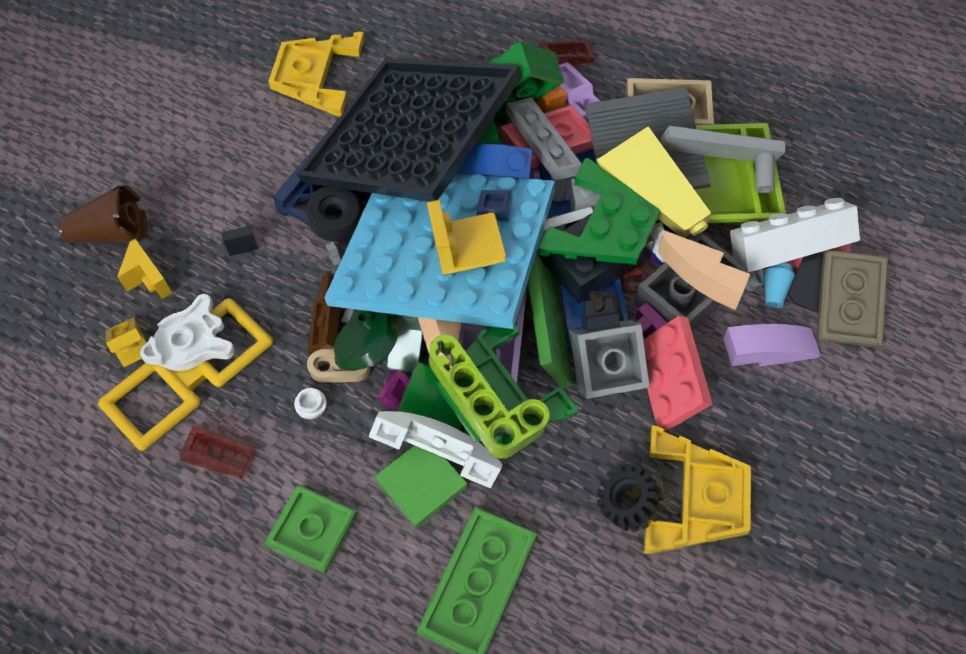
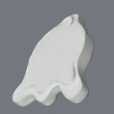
(188, 338)

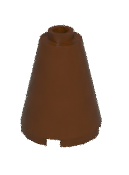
(106, 219)

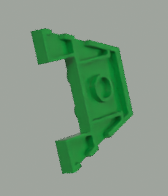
(616, 226)
(502, 383)

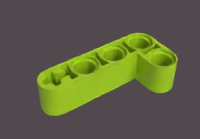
(482, 394)

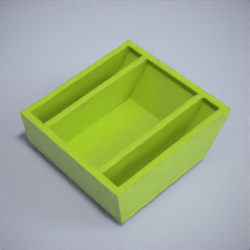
(733, 182)

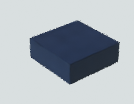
(495, 202)

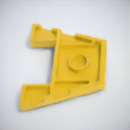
(304, 66)
(713, 495)

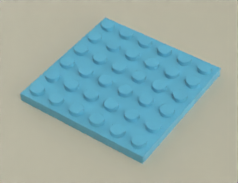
(396, 263)

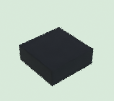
(240, 240)

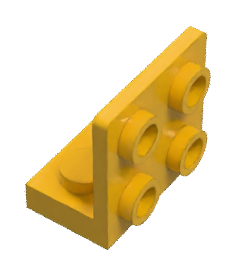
(466, 241)

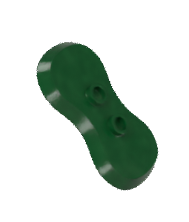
(365, 339)

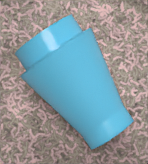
(777, 284)

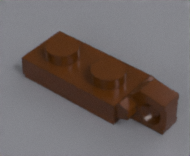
(324, 320)

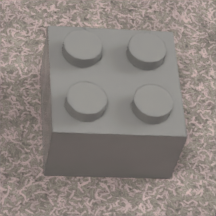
(609, 360)

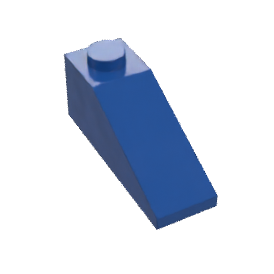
(498, 161)

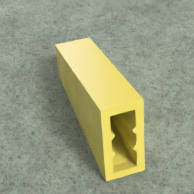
(653, 175)

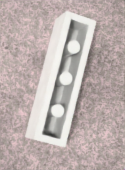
(795, 234)

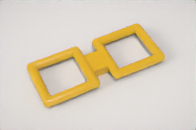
(184, 381)

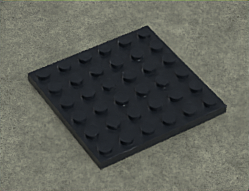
(410, 128)

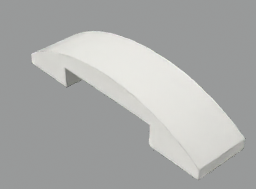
(440, 439)

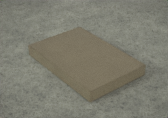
(852, 298)

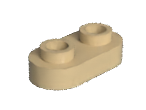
(334, 373)

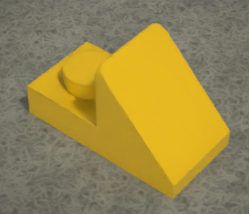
(139, 269)
(126, 341)

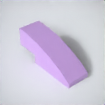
(578, 88)
(770, 344)

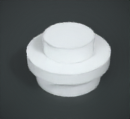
(310, 403)

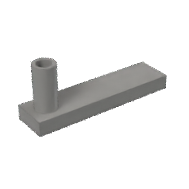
(545, 143)
(724, 145)

